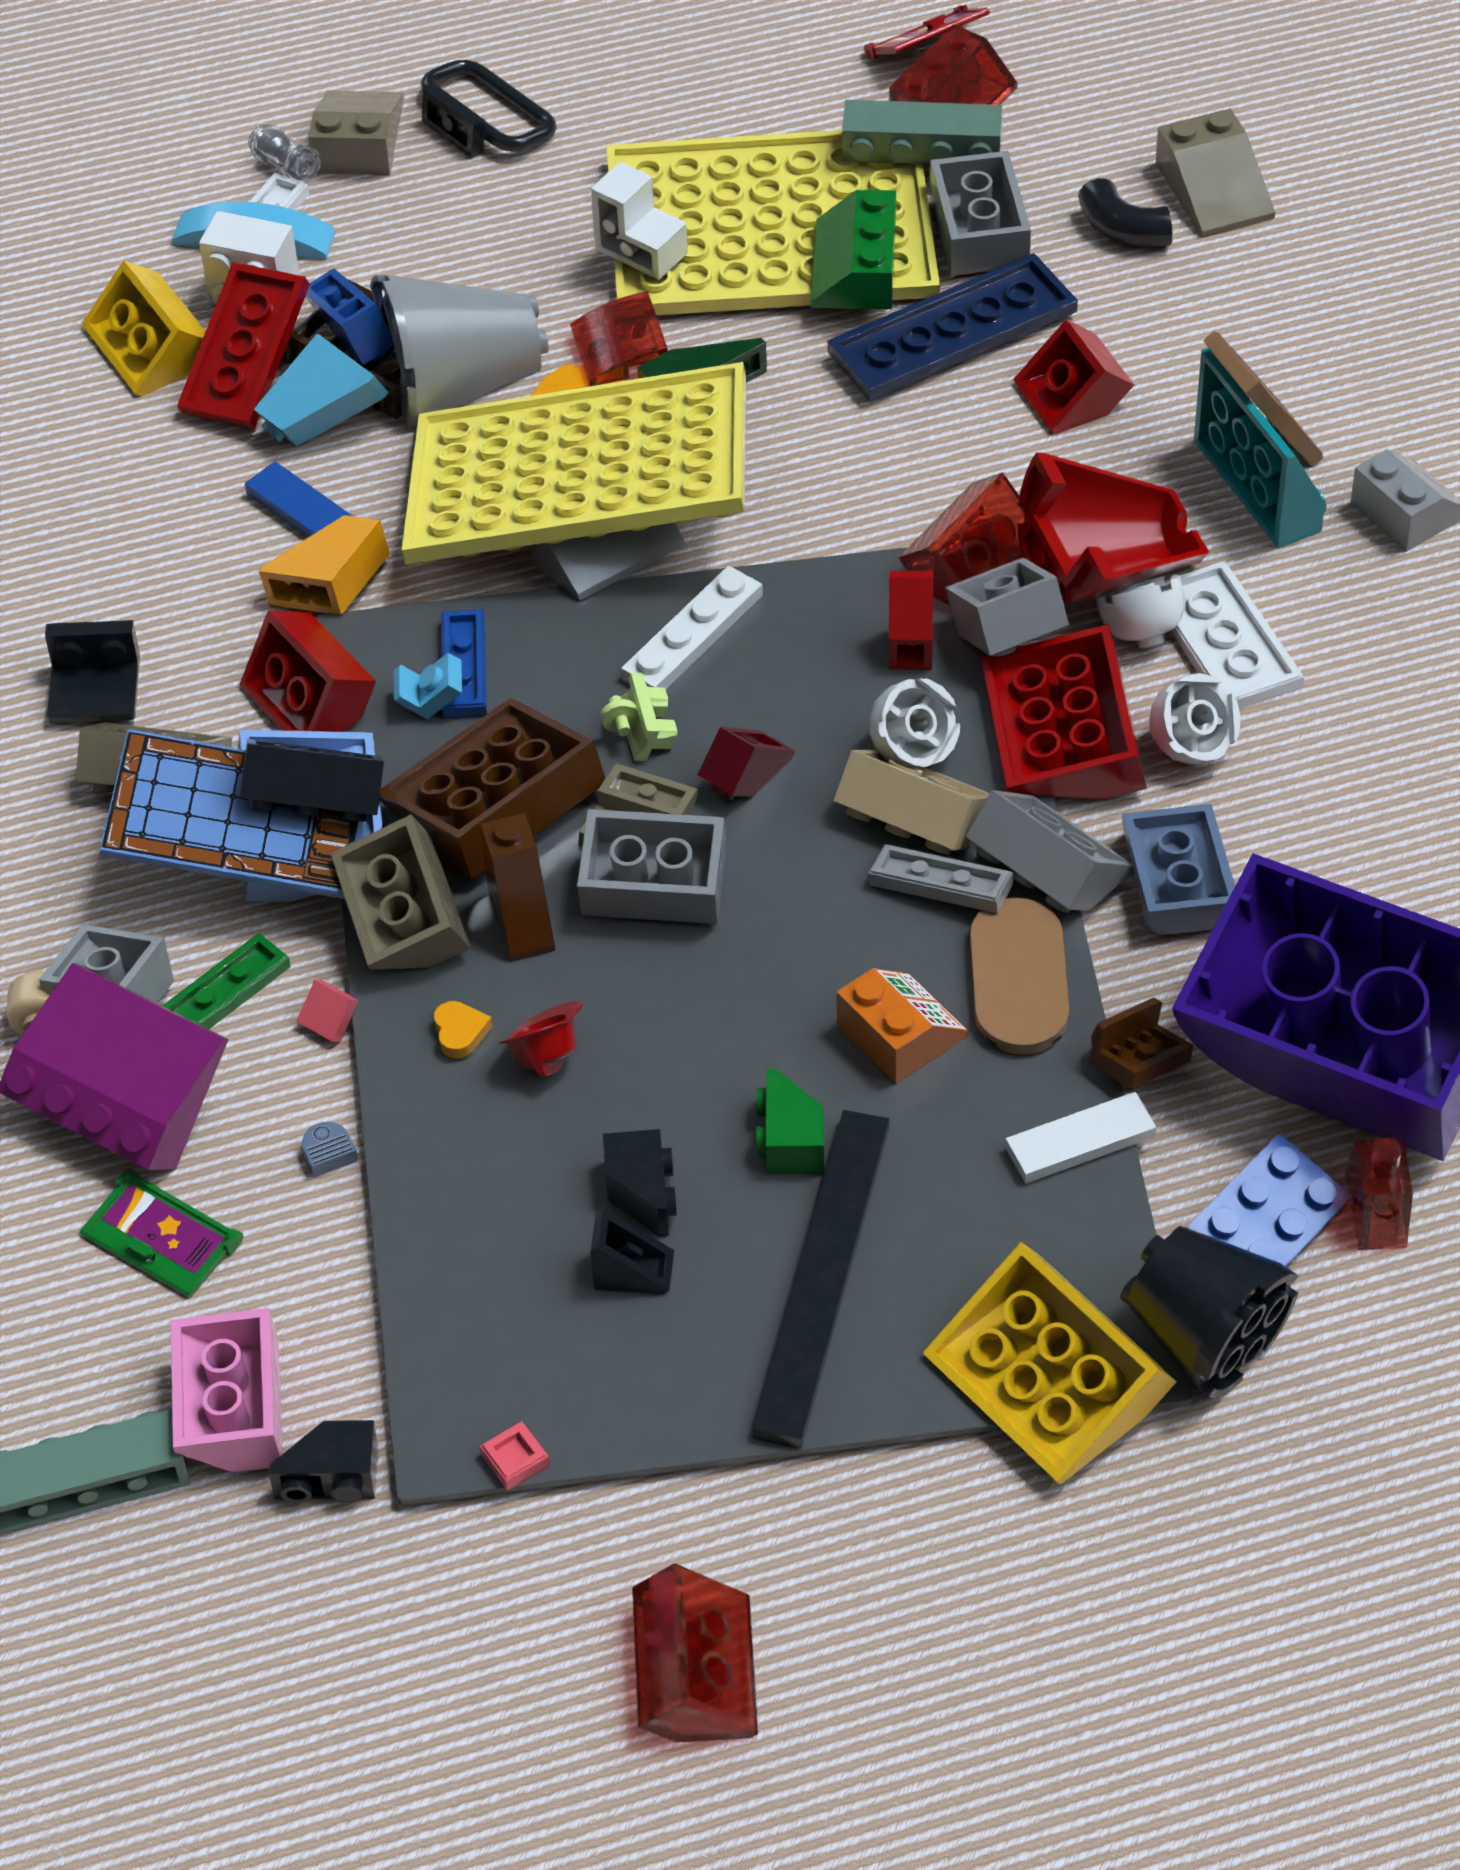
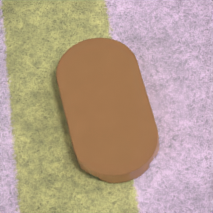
(1019, 976)

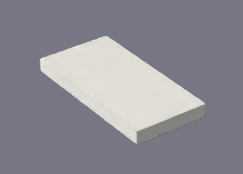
(1231, 638)

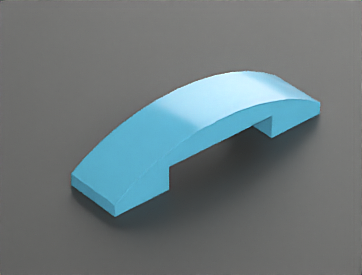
(311, 235)

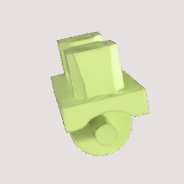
(636, 716)

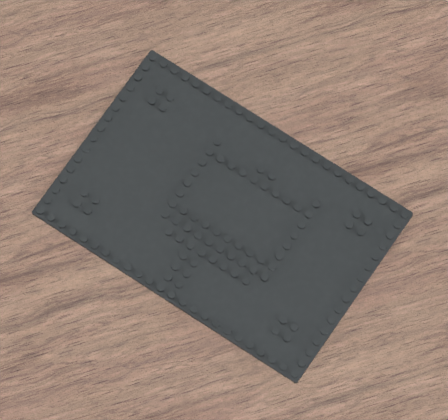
(497, 1173)

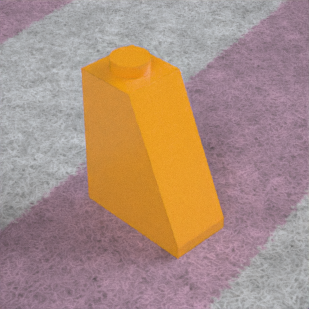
(327, 567)

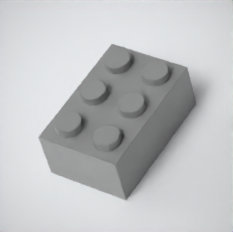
(979, 212)
(652, 866)

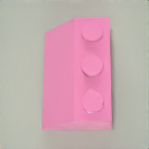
(227, 1389)

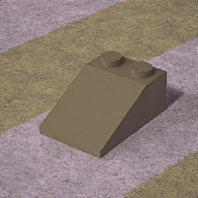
(356, 131)
(1213, 172)

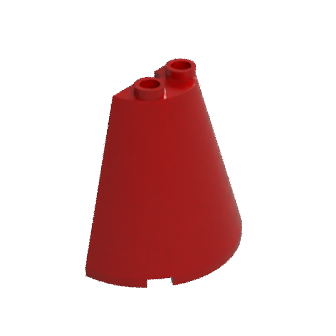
(1101, 527)

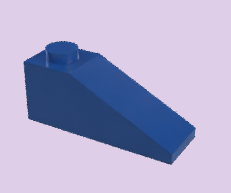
(350, 316)

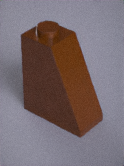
(517, 886)

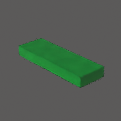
(230, 982)

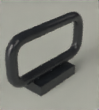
(468, 129)

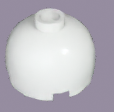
(1144, 610)
(1194, 719)
(914, 723)

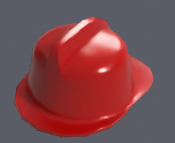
(545, 1039)

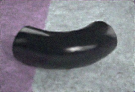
(1124, 221)

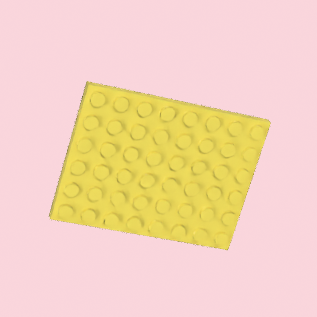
(755, 215)
(577, 464)

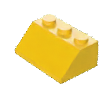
(144, 329)

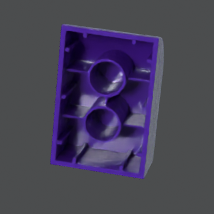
(1333, 1004)

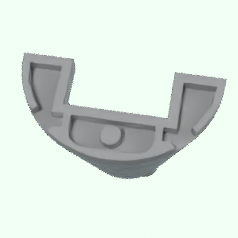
(456, 340)

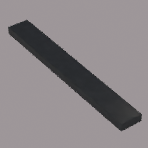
(821, 1280)

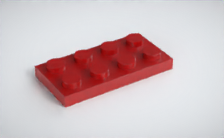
(243, 344)

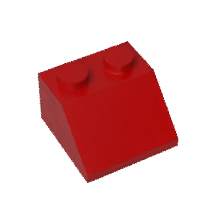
(1072, 379)

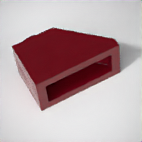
(743, 761)

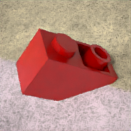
(910, 619)

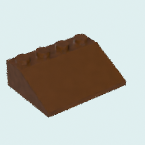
(491, 771)

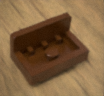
(1135, 1047)

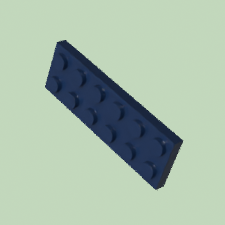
(952, 326)

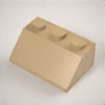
(910, 800)

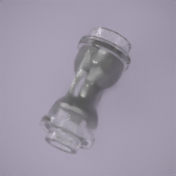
(272, 146)

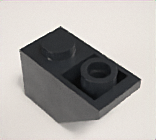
(636, 1177)
(329, 1463)

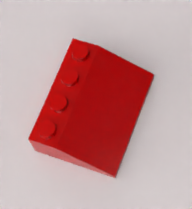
(1064, 718)

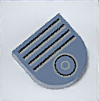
(327, 1147)

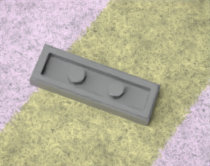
(941, 878)

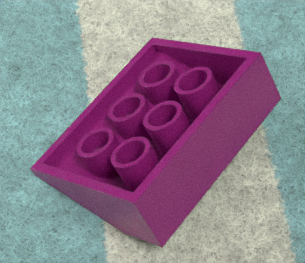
(114, 1068)

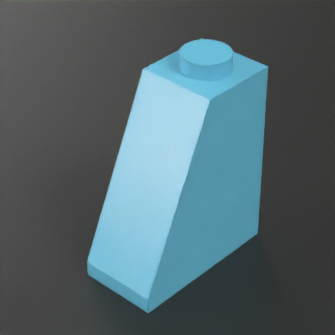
(317, 393)

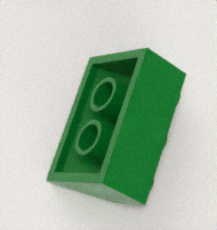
(856, 252)

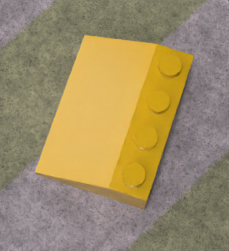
(1047, 1365)

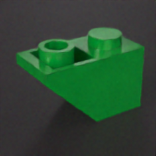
(793, 1127)

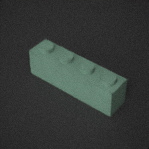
(918, 131)
(89, 1471)

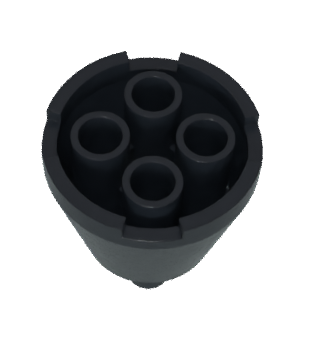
(1210, 1305)

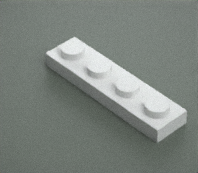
(694, 628)

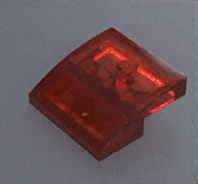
(617, 338)

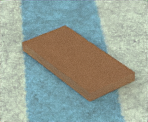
(1263, 398)

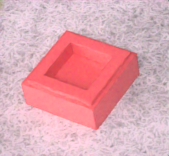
(327, 1010)
(514, 1455)

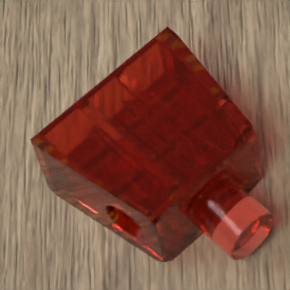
(1376, 1176)

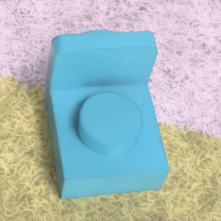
(431, 689)

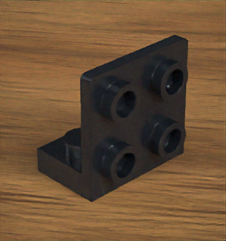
(92, 671)

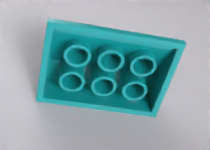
(1254, 458)

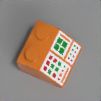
(896, 1021)

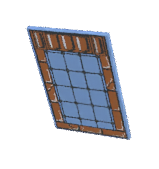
(184, 811)

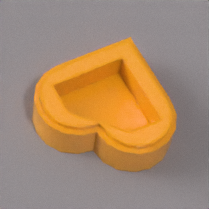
(460, 1028)

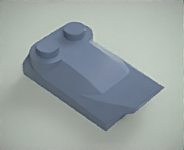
(1179, 867)

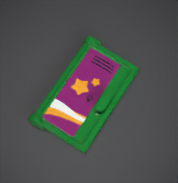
(148, 1222)

